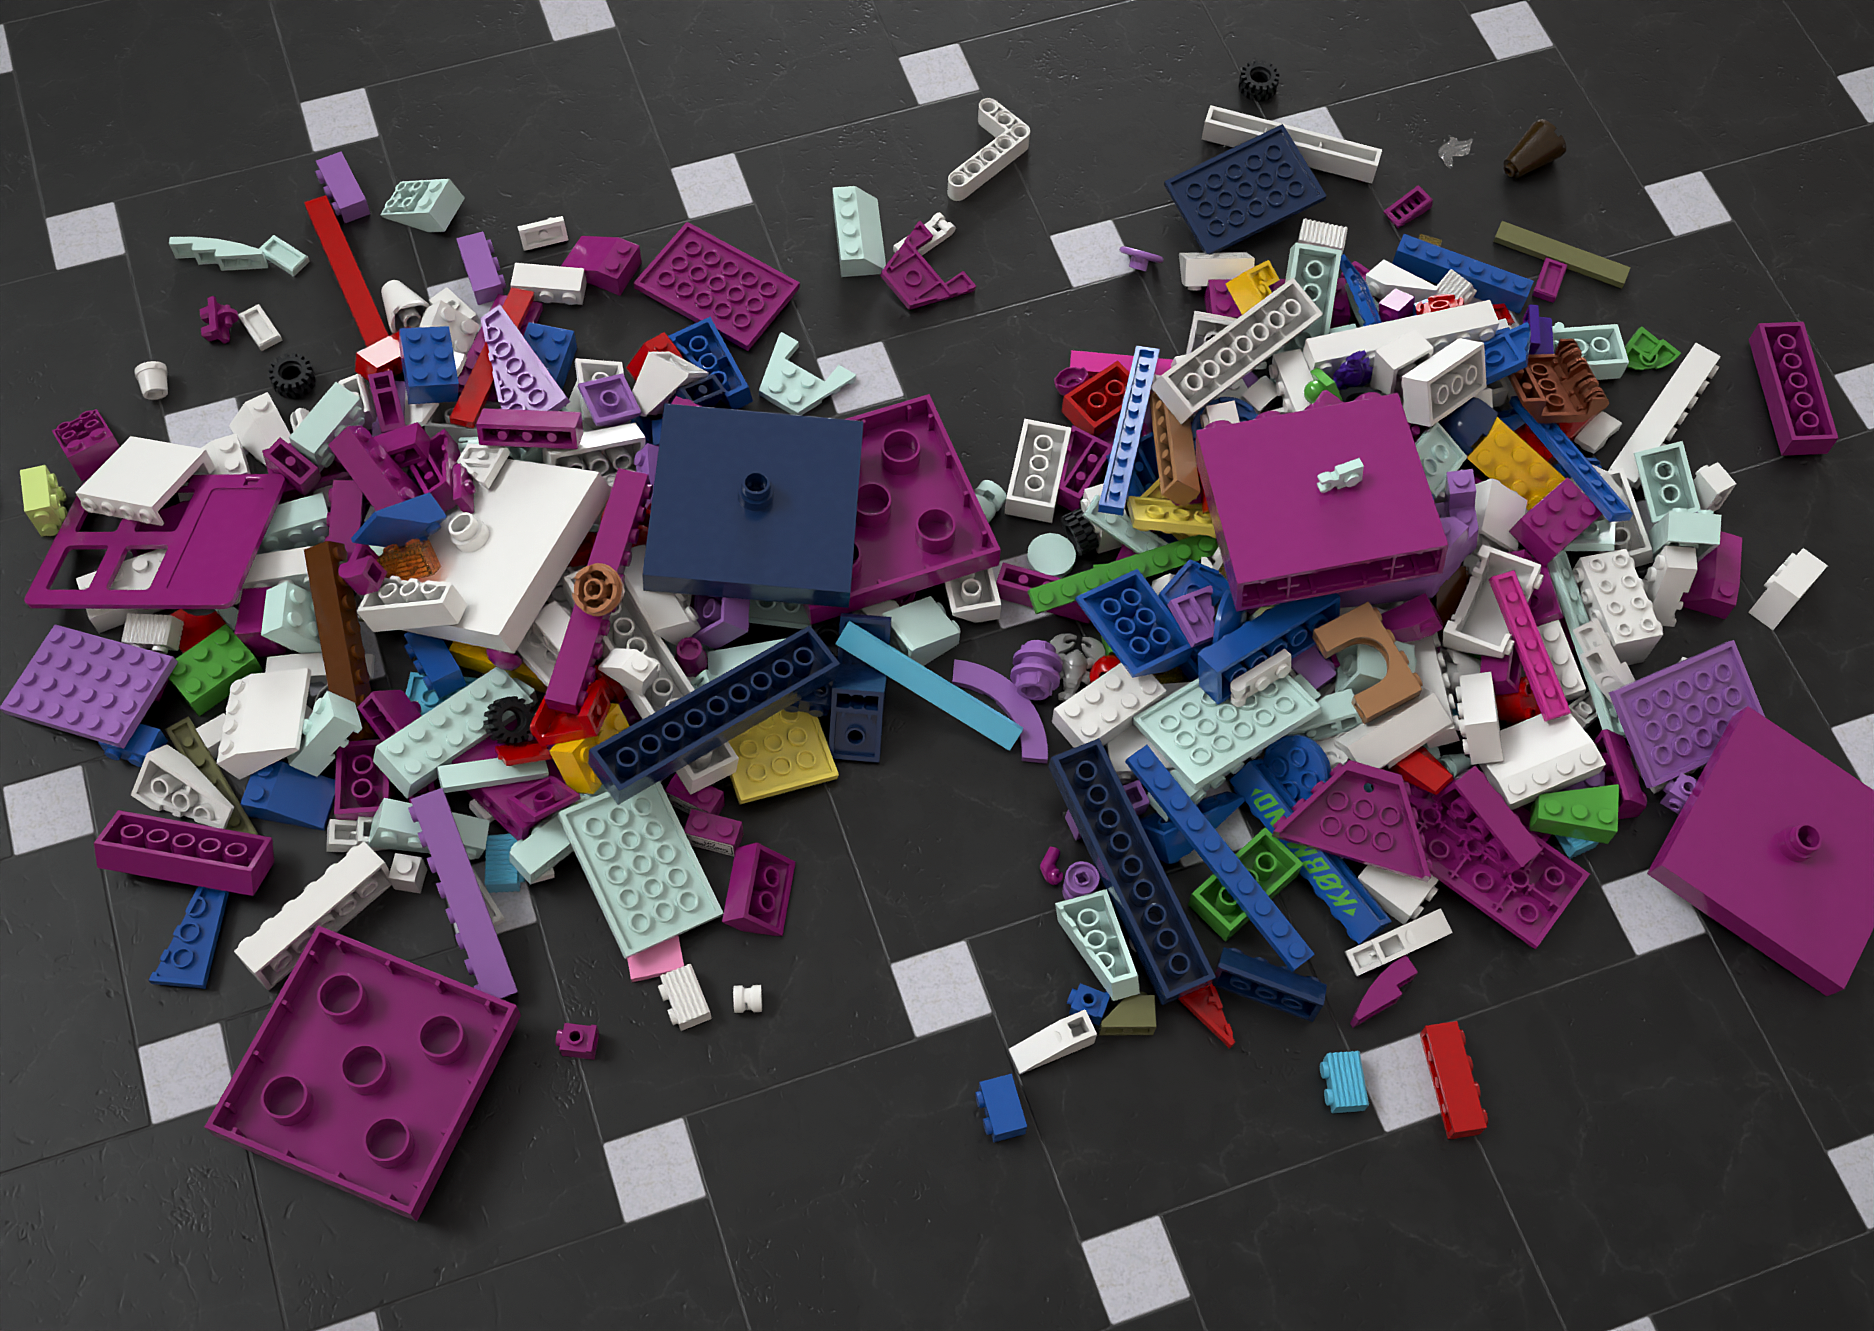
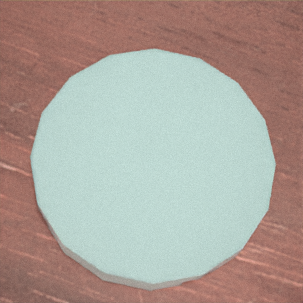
(1051, 555)

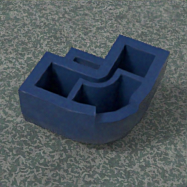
(1469, 423)

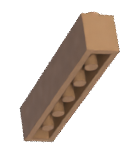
(1174, 454)

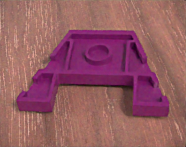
(915, 279)

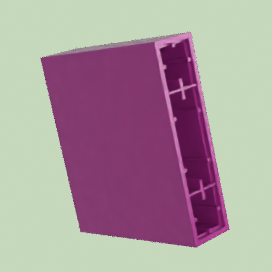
(1290, 539)

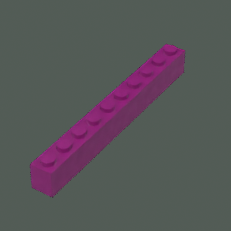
(585, 632)

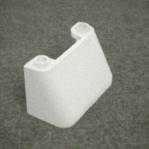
(1478, 621)

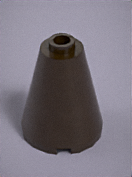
(1536, 148)

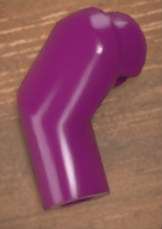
(1048, 867)

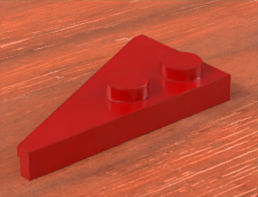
(1208, 1009)

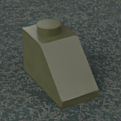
(1131, 1017)

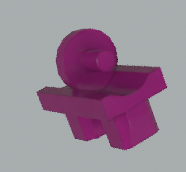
(220, 320)

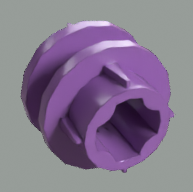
(1036, 670)

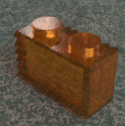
(410, 561)

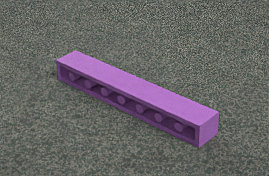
(463, 894)

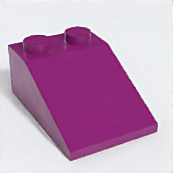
(606, 261)

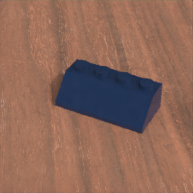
(1269, 984)

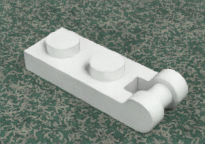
(946, 231)
(1260, 677)

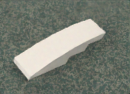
(313, 661)

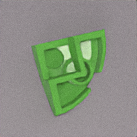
(1648, 352)

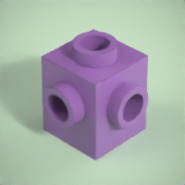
(1677, 792)

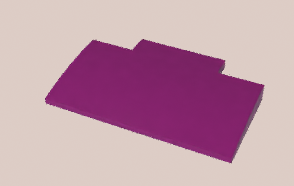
(1521, 901)

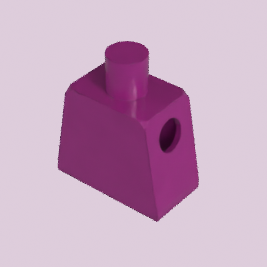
(389, 712)

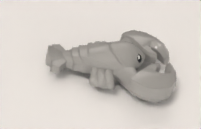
(1075, 663)

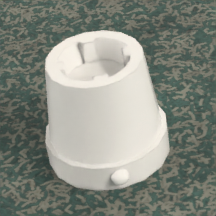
(152, 379)

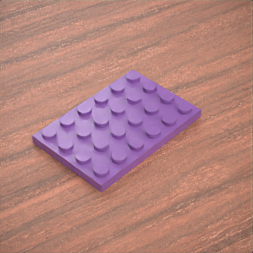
(89, 686)
(1683, 711)

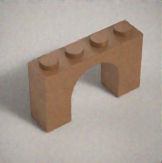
(1365, 627)

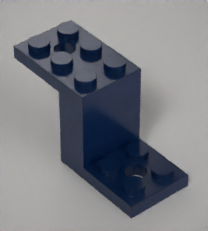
(858, 696)

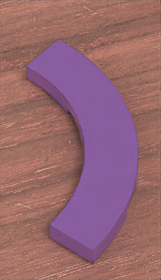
(1018, 708)

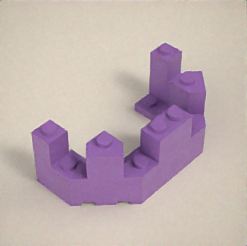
(1461, 531)

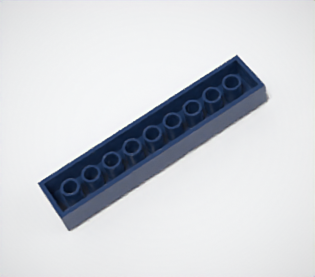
(712, 714)
(1131, 872)

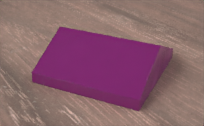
(542, 799)

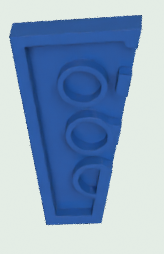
(194, 942)

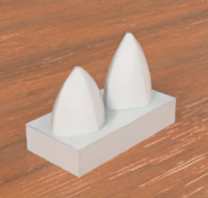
(543, 233)

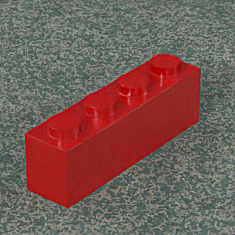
(1453, 1080)

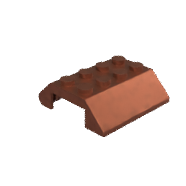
(1559, 386)

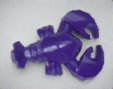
(1353, 371)

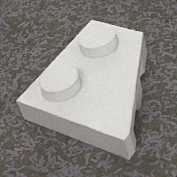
(483, 462)

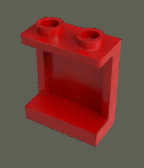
(556, 726)

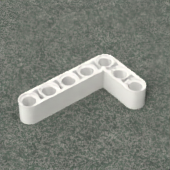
(1010, 142)

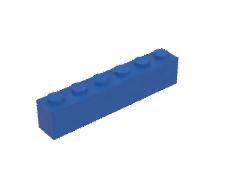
(1434, 262)

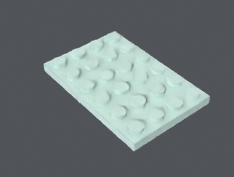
(1212, 738)
(640, 867)

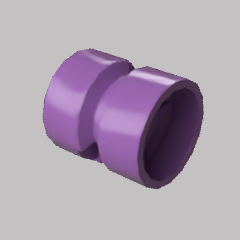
(1080, 880)

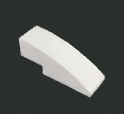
(346, 834)

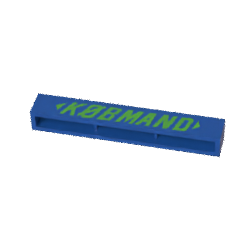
(1326, 872)

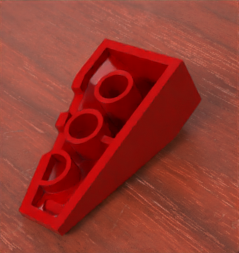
(1423, 771)

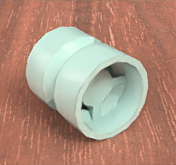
(990, 498)

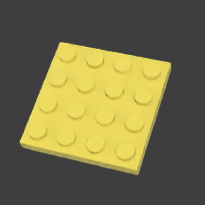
(781, 756)

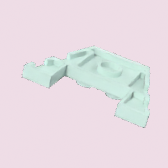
(794, 387)

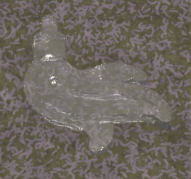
(1454, 148)

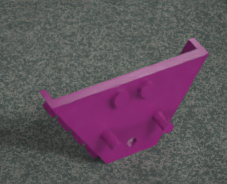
(1359, 824)

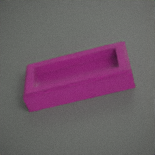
(1549, 280)

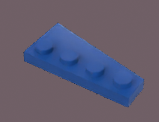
(1361, 293)

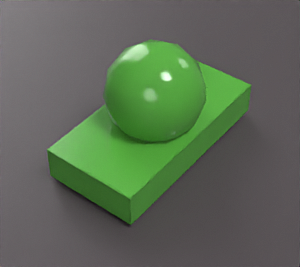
(1320, 383)

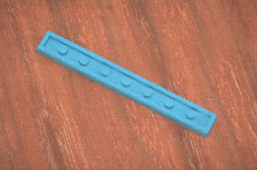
(929, 685)

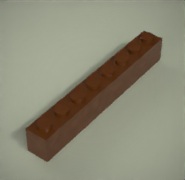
(339, 629)

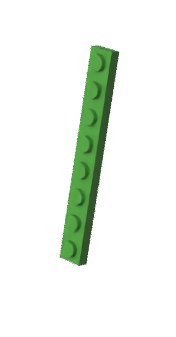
(1148, 563)

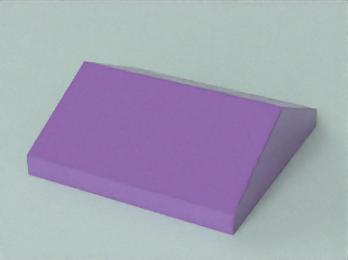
(609, 400)

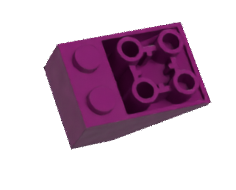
(86, 442)

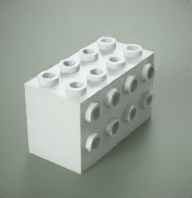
(1618, 600)

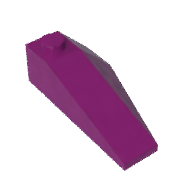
(1717, 579)
(1413, 620)

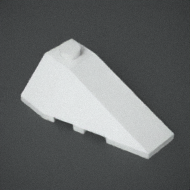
(259, 426)

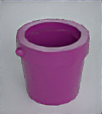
(691, 657)

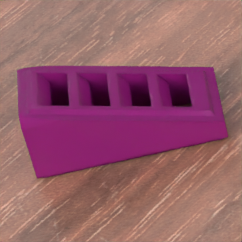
(1416, 193)

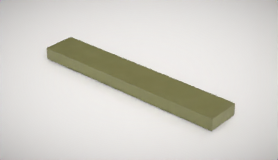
(1575, 258)
(192, 746)

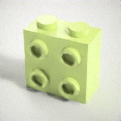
(43, 500)

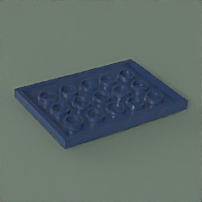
(1245, 190)

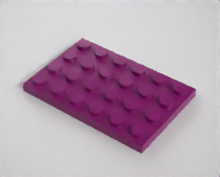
(715, 280)

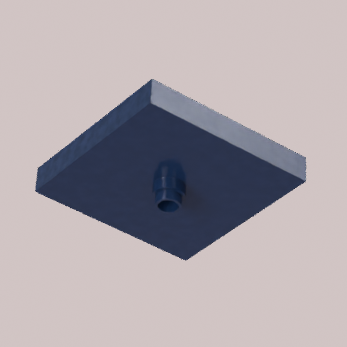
(754, 506)

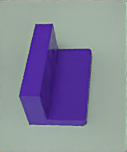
(1541, 331)

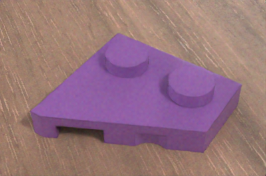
(1195, 615)

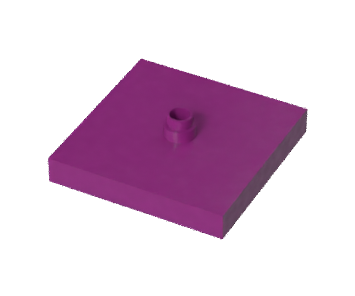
(913, 510)
(1778, 851)
(365, 1072)

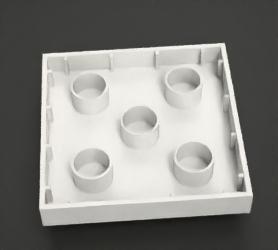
(512, 549)

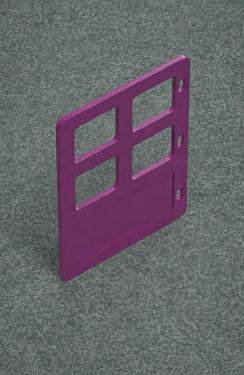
(203, 557)

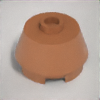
(598, 589)

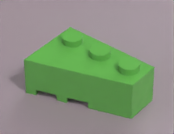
(1578, 813)

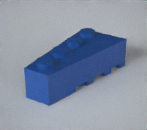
(705, 348)

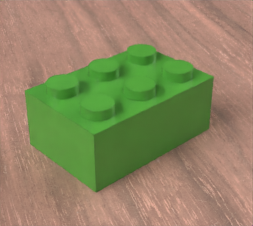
(210, 669)

